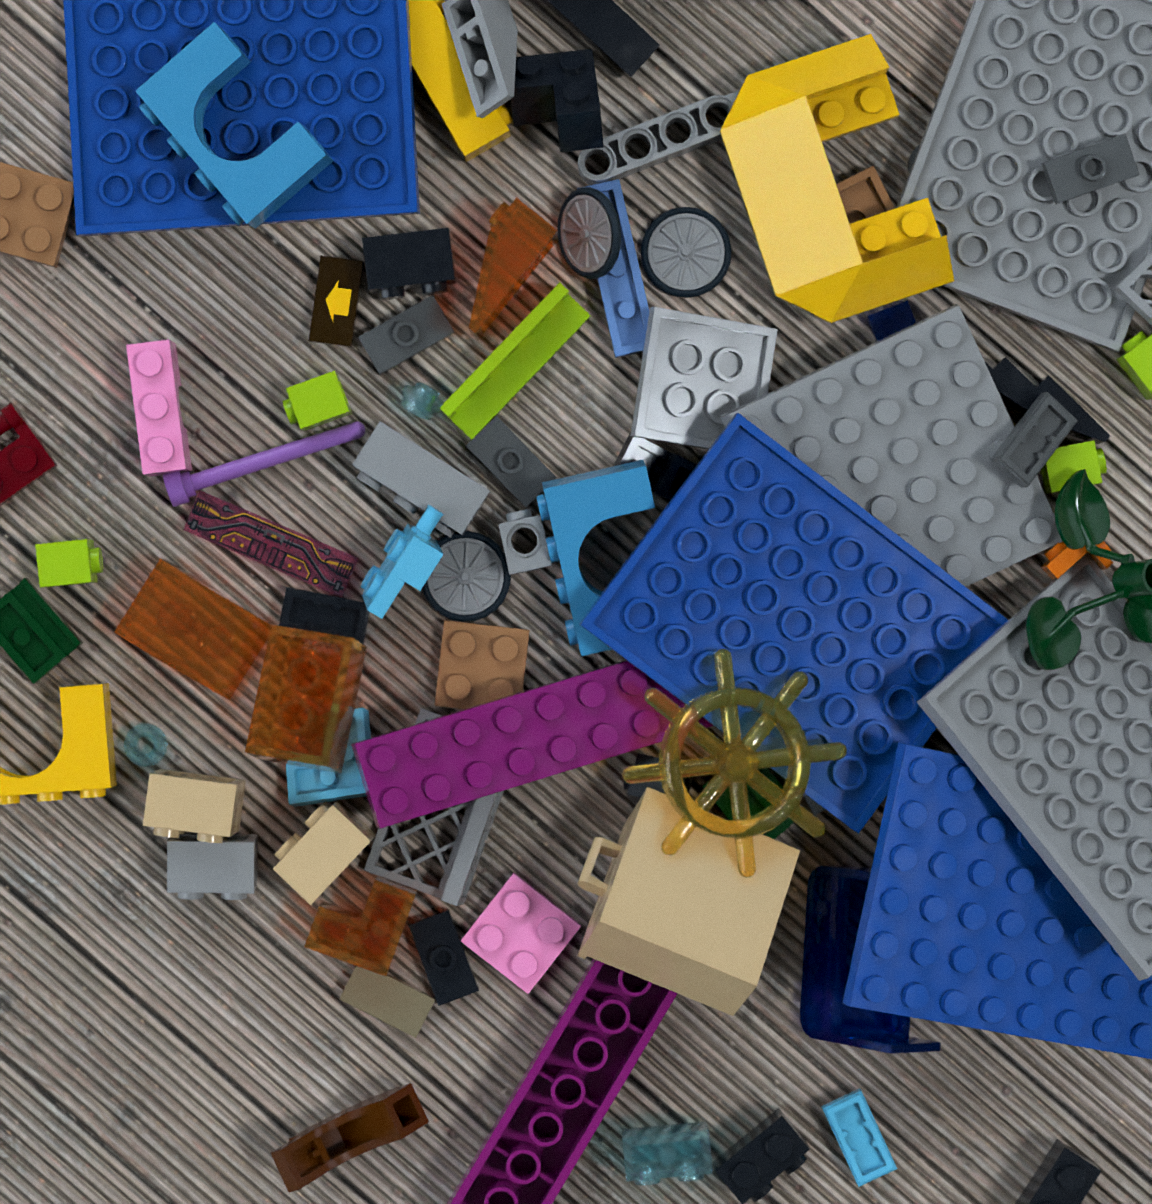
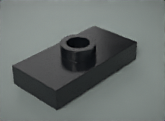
(324, 614)
(443, 957)

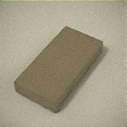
(388, 1000)

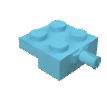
(409, 559)

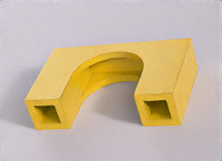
(85, 754)

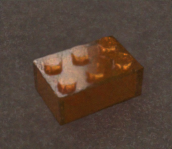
(306, 698)

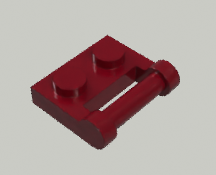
(23, 459)

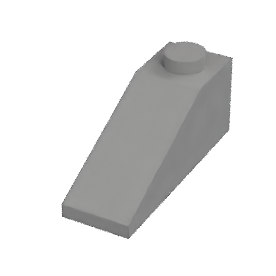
(486, 49)

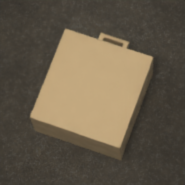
(685, 915)

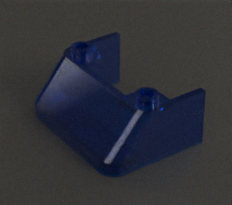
(830, 935)

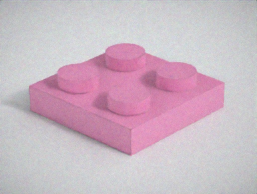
(520, 933)

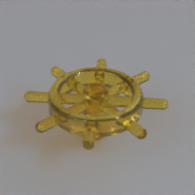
(734, 763)

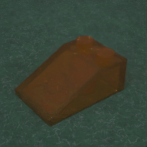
(513, 251)
(194, 629)

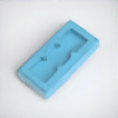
(859, 1137)

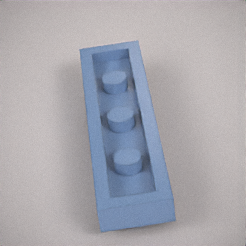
(623, 286)

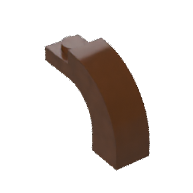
(349, 1134)

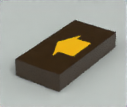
(336, 301)

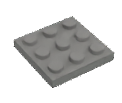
(696, 373)

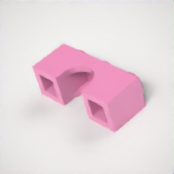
(157, 407)

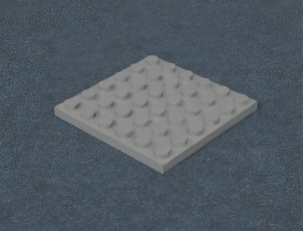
(912, 443)

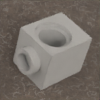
(530, 561)

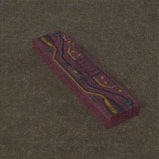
(271, 544)

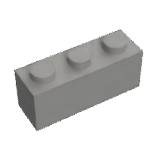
(419, 479)

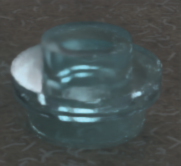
(421, 400)
(132, 749)

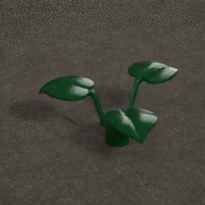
(1081, 522)

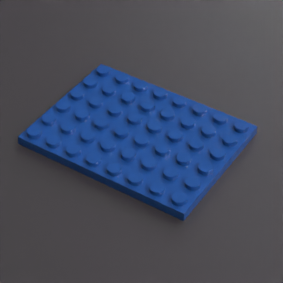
(312, 62)
(793, 581)
(979, 928)

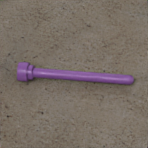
(184, 485)

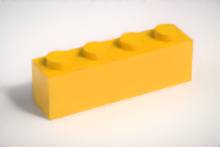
(444, 82)

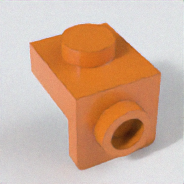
(1062, 558)

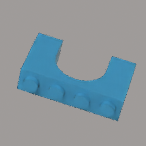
(179, 99)
(574, 508)

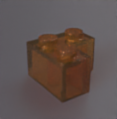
(367, 938)

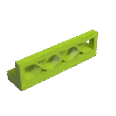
(515, 361)

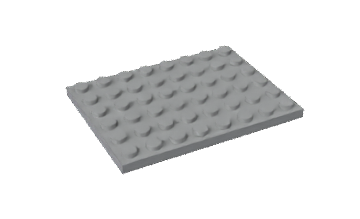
(1021, 92)
(1068, 753)

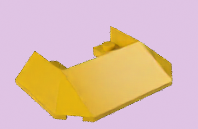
(793, 198)

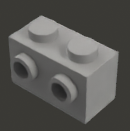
(212, 867)

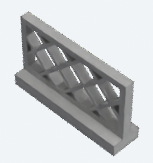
(465, 849)

